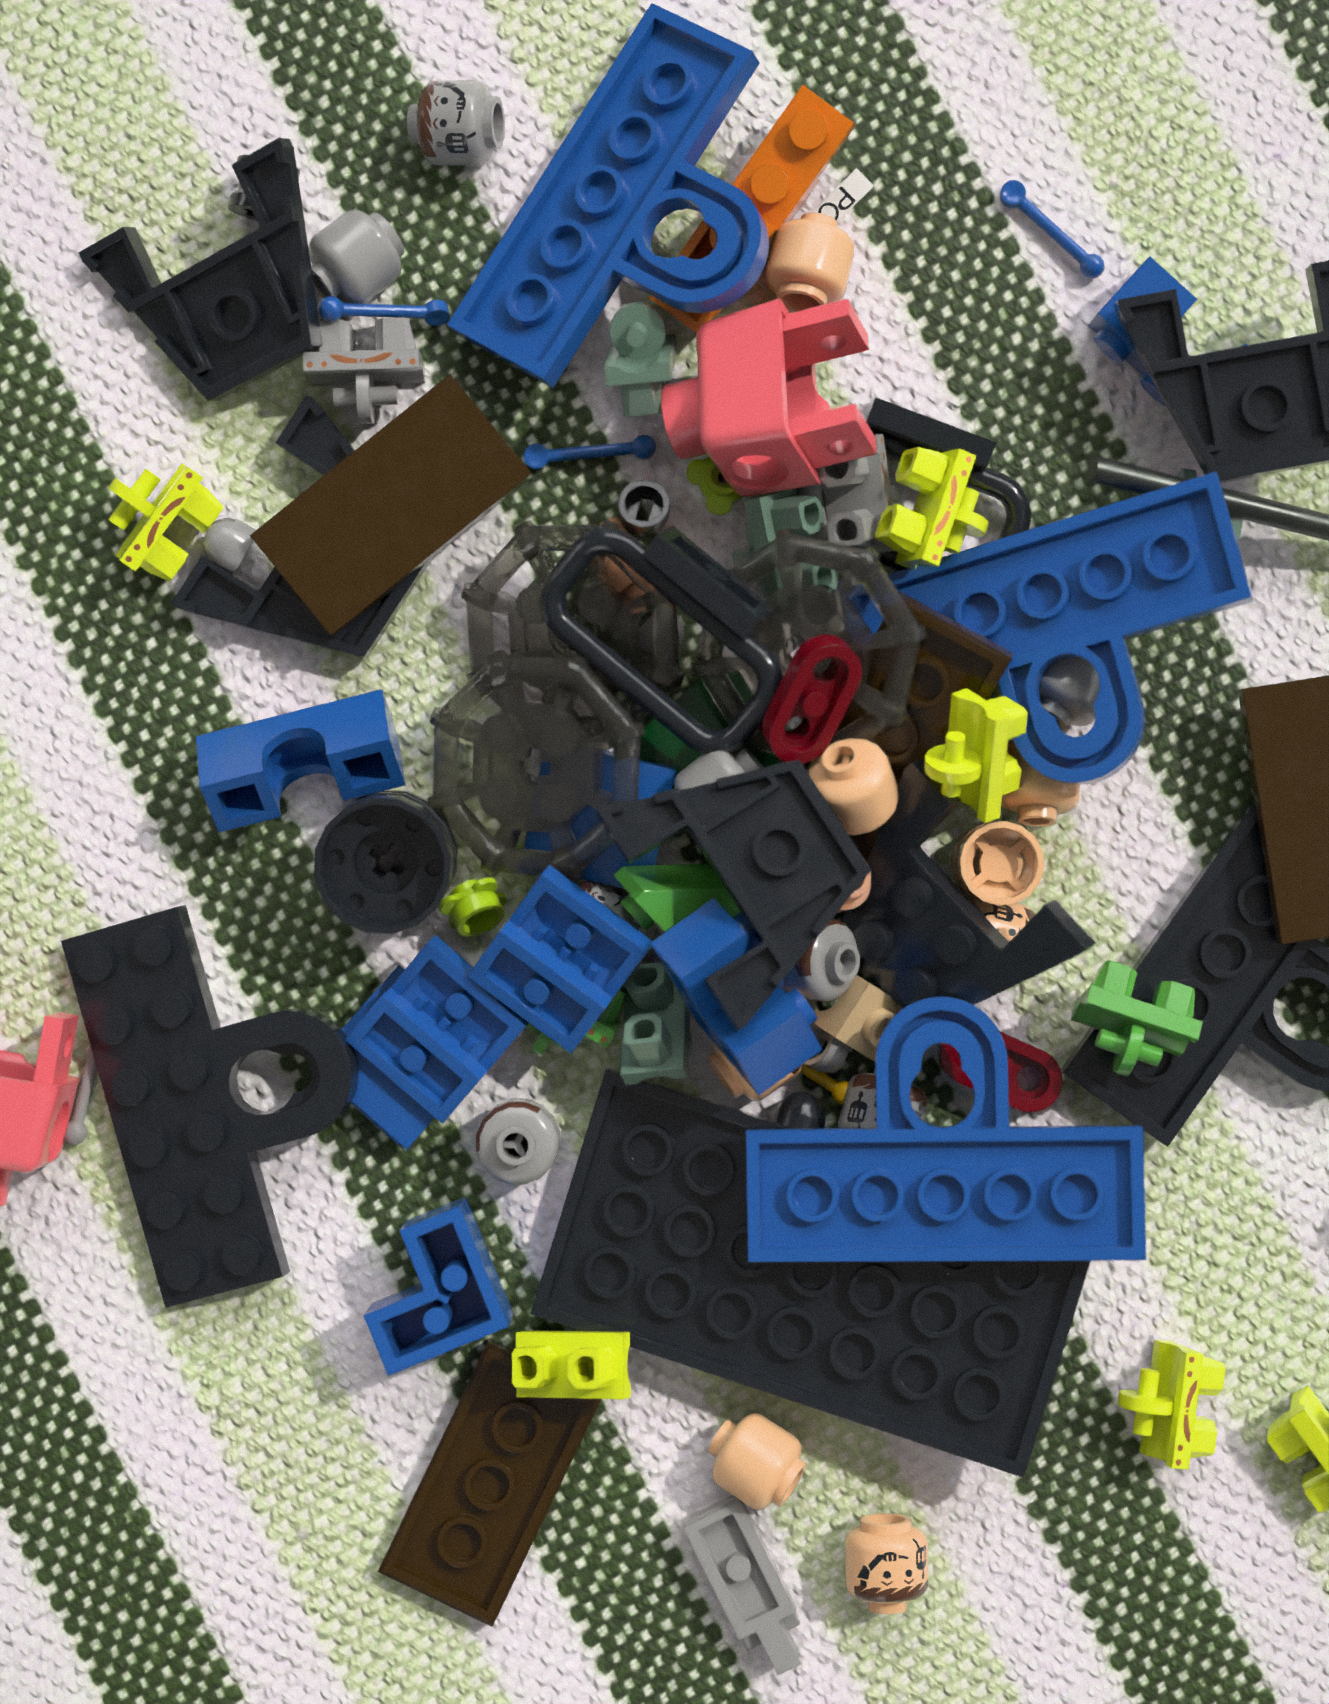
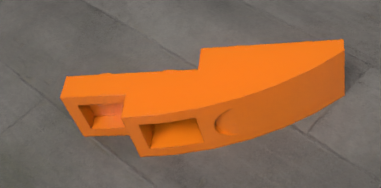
(778, 176)

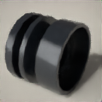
(359, 888)

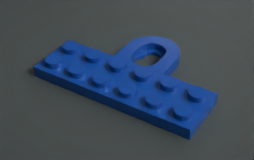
(608, 191)
(1081, 594)
(949, 1189)

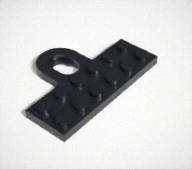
(1227, 951)
(179, 1104)

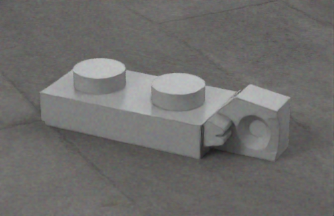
(745, 1579)

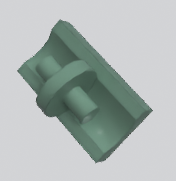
(640, 358)
(778, 512)
(654, 1027)

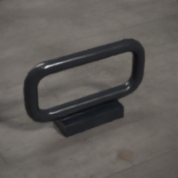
(908, 429)
(702, 592)

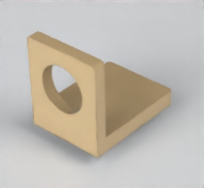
(858, 1016)

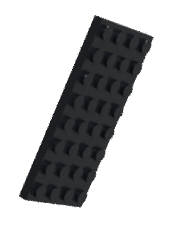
(902, 1346)

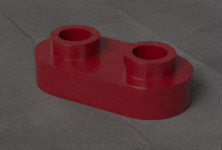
(814, 696)
(1019, 1056)

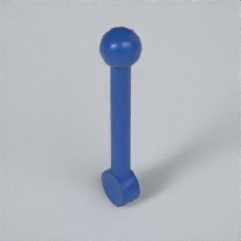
(1013, 196)
(434, 311)
(538, 456)

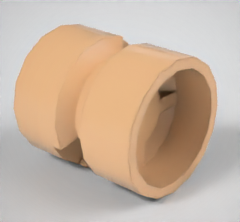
(997, 863)

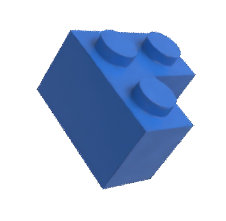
(777, 1035)
(456, 1293)

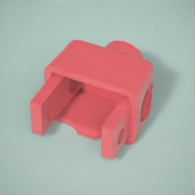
(760, 400)
(36, 1101)

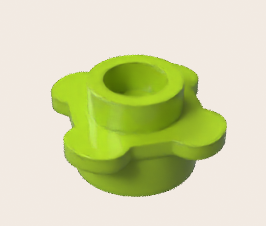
(718, 495)
(474, 907)

